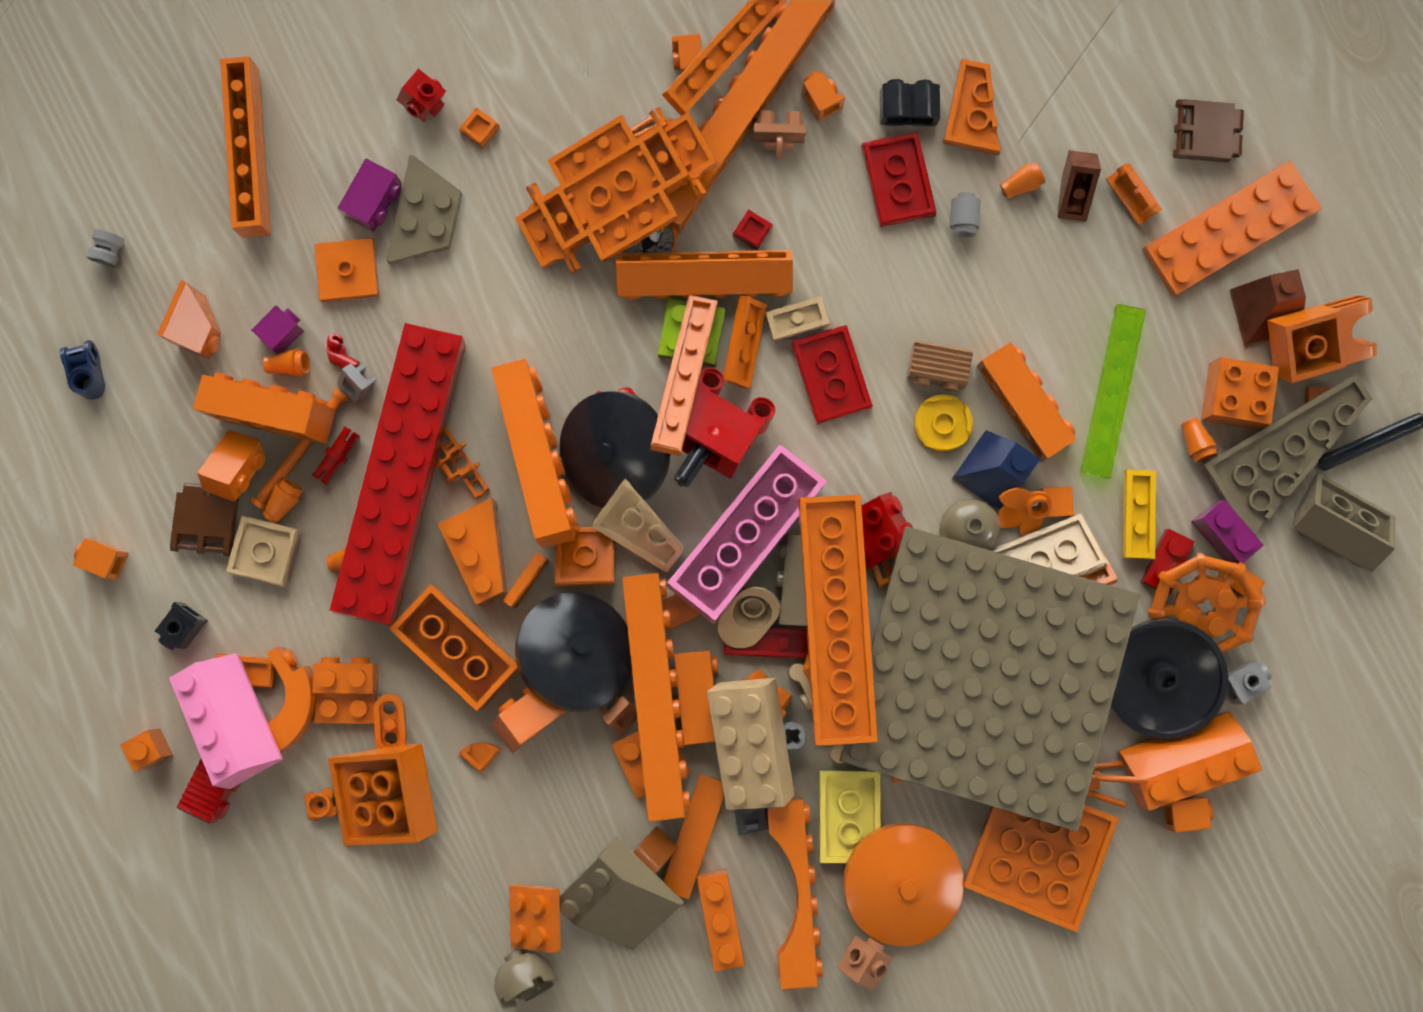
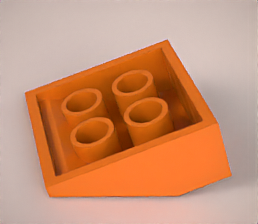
(383, 795)

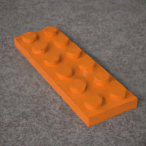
(1231, 228)

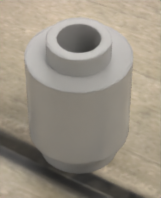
(965, 215)

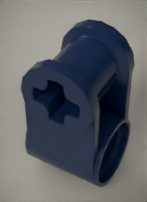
(81, 364)

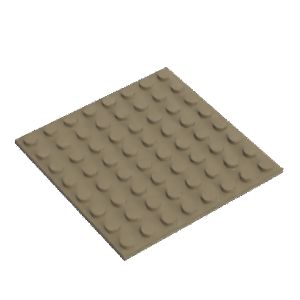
(994, 677)

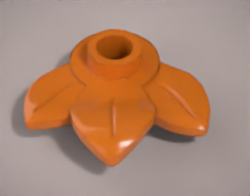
(1020, 512)

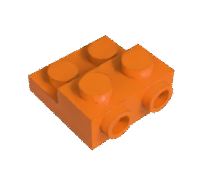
(345, 690)

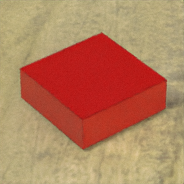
(752, 229)

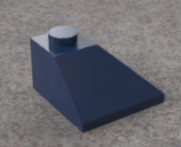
(995, 467)

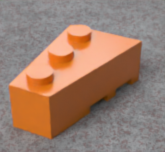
(477, 550)
(523, 719)

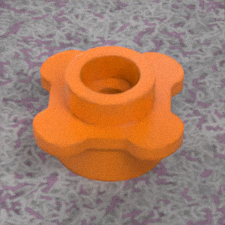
(312, 800)

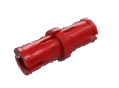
(335, 455)

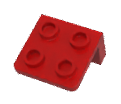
(882, 528)

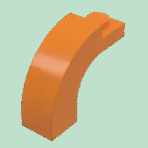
(299, 702)

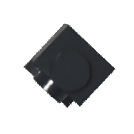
(189, 626)

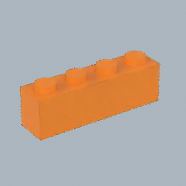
(1026, 401)

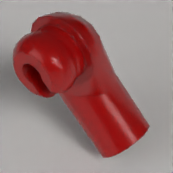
(337, 352)

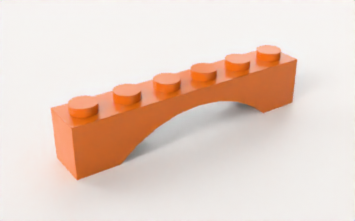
(797, 955)

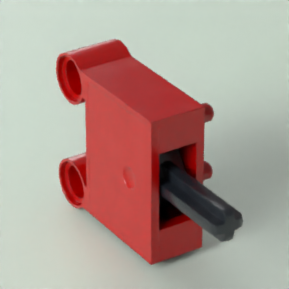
(720, 431)

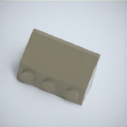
(1345, 523)
(791, 584)

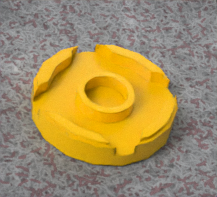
(943, 423)

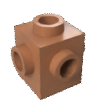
(865, 962)

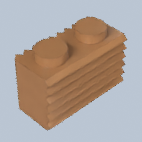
(939, 366)

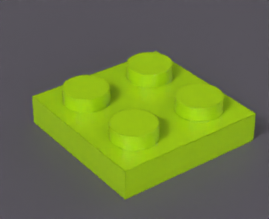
(672, 325)

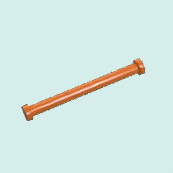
(293, 457)

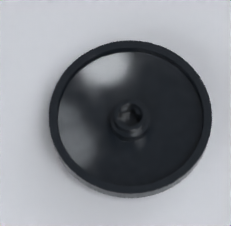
(611, 441)
(574, 652)
(1170, 679)

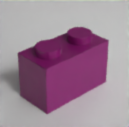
(370, 195)
(1227, 532)

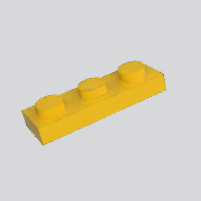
(1139, 514)

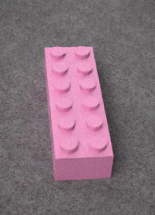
(745, 534)

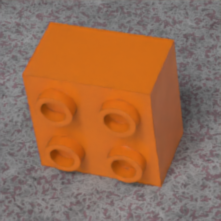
(1240, 393)

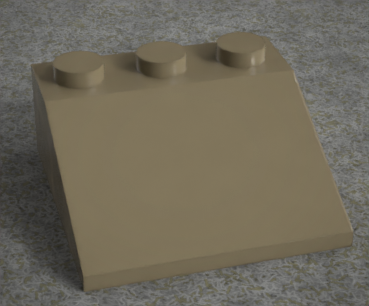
(618, 897)

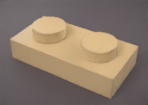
(797, 318)

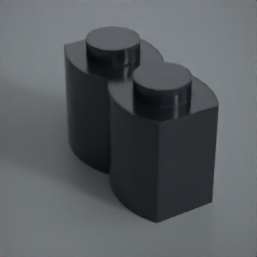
(909, 103)

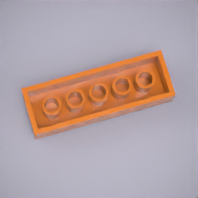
(533, 453)

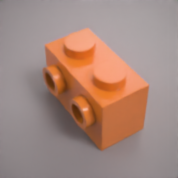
(231, 465)

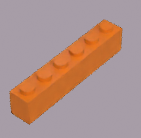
(245, 147)
(704, 274)

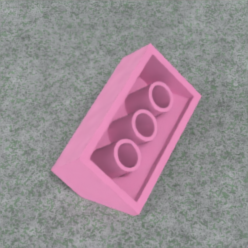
(225, 720)

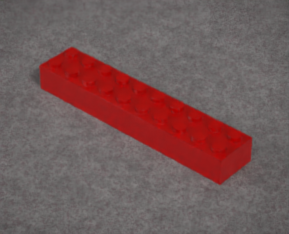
(398, 475)

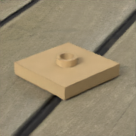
(263, 551)

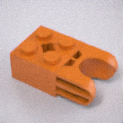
(1319, 339)

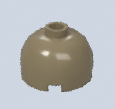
(971, 523)
(523, 978)

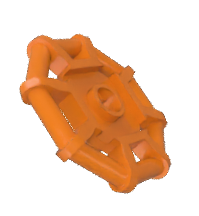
(1211, 588)

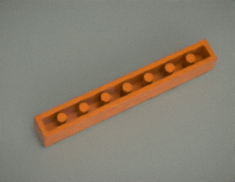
(654, 697)

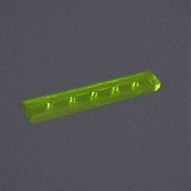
(1112, 391)

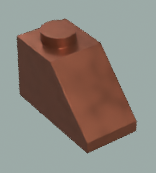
(1078, 185)

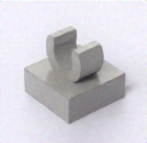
(354, 383)

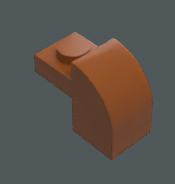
(655, 849)

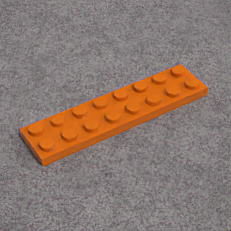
(837, 620)

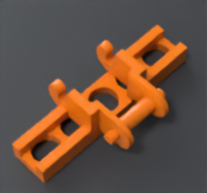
(463, 472)

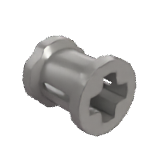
(801, 735)

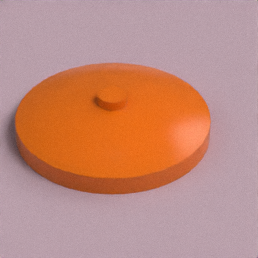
(903, 884)

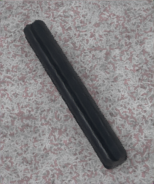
(1370, 442)

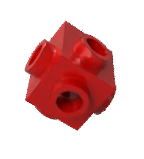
(422, 96)

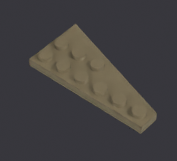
(1276, 459)

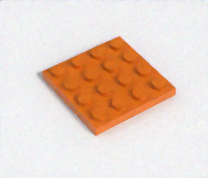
(1041, 864)

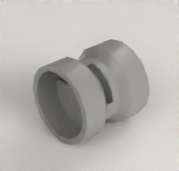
(105, 248)

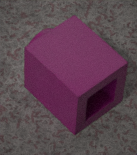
(278, 329)

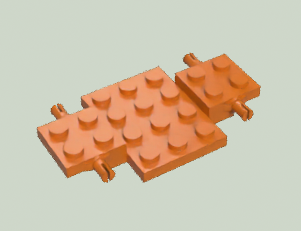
(615, 189)

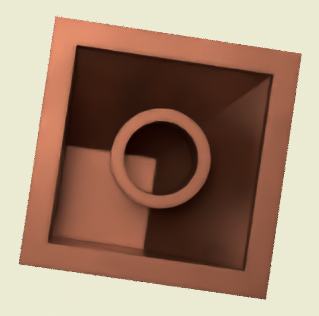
(1266, 300)

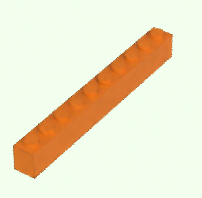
(753, 92)

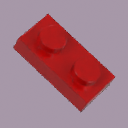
(1170, 552)

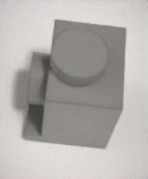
(1238, 687)

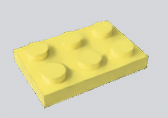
(846, 811)

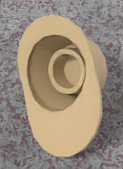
(748, 617)

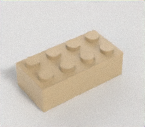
(751, 744)

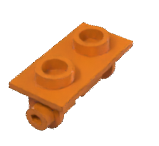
(1133, 193)

